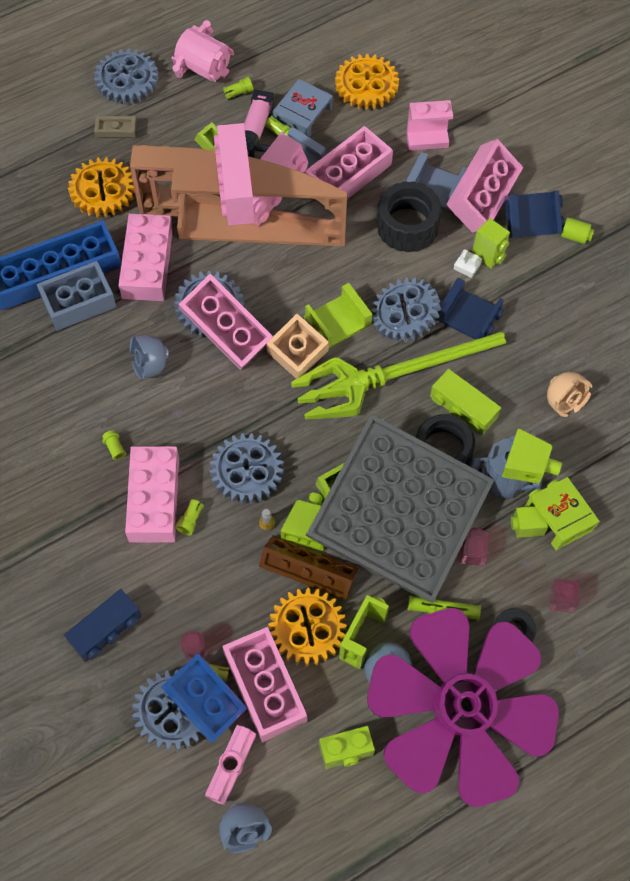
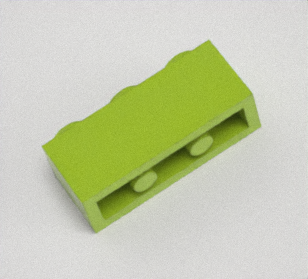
(465, 402)

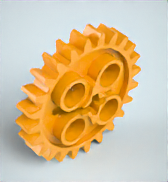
(367, 81)
(86, 188)
(328, 621)

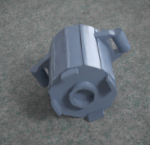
(494, 467)

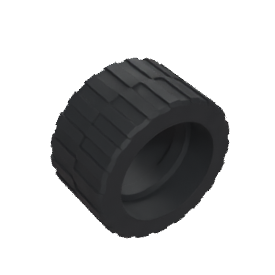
(408, 196)

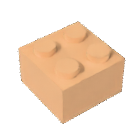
(297, 346)

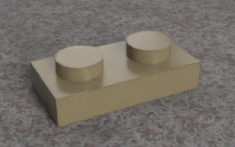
(115, 126)

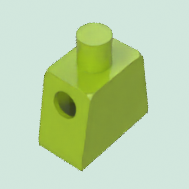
(530, 459)
(300, 520)

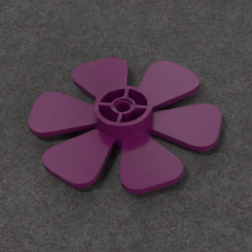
(422, 752)

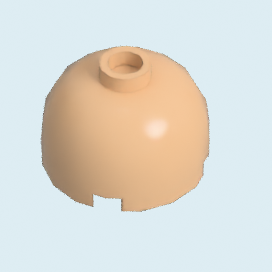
(568, 392)

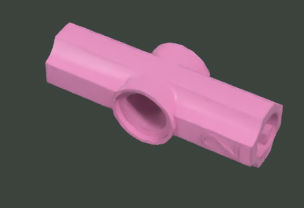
(223, 779)

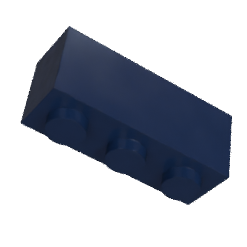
(103, 625)

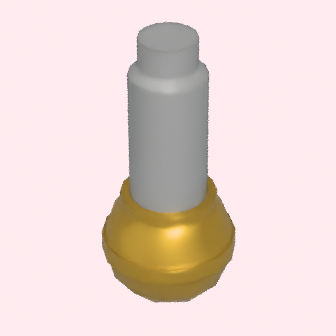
(266, 521)

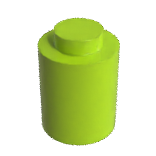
(577, 231)

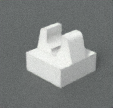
(467, 263)

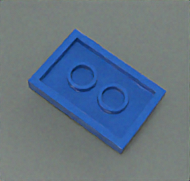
(204, 697)

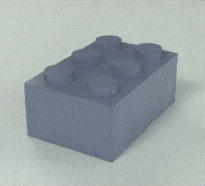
(76, 295)

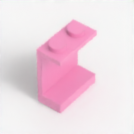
(428, 125)

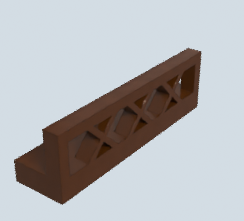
(307, 568)

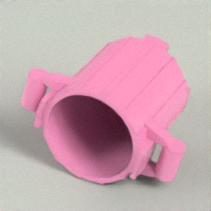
(201, 53)

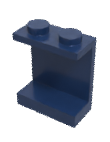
(534, 214)
(468, 312)

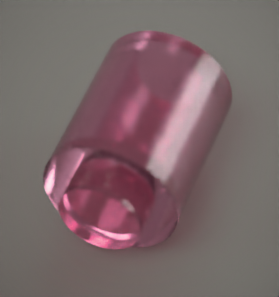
(193, 643)

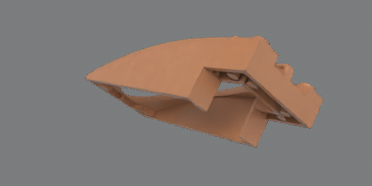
(200, 212)

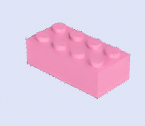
(284, 152)
(353, 162)
(234, 174)
(484, 185)
(146, 257)
(225, 322)
(152, 494)
(265, 684)

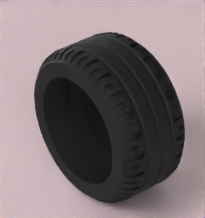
(454, 426)

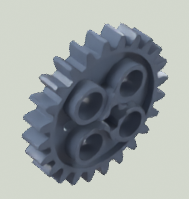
(126, 76)
(190, 286)
(386, 314)
(249, 486)
(156, 695)

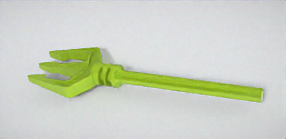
(355, 383)

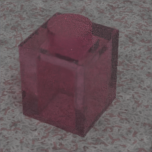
(475, 547)
(564, 595)

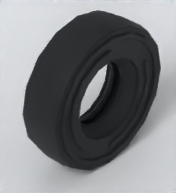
(521, 617)

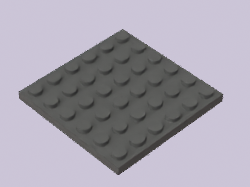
(400, 508)

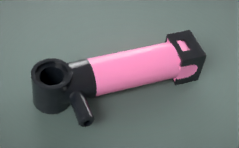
(259, 111)

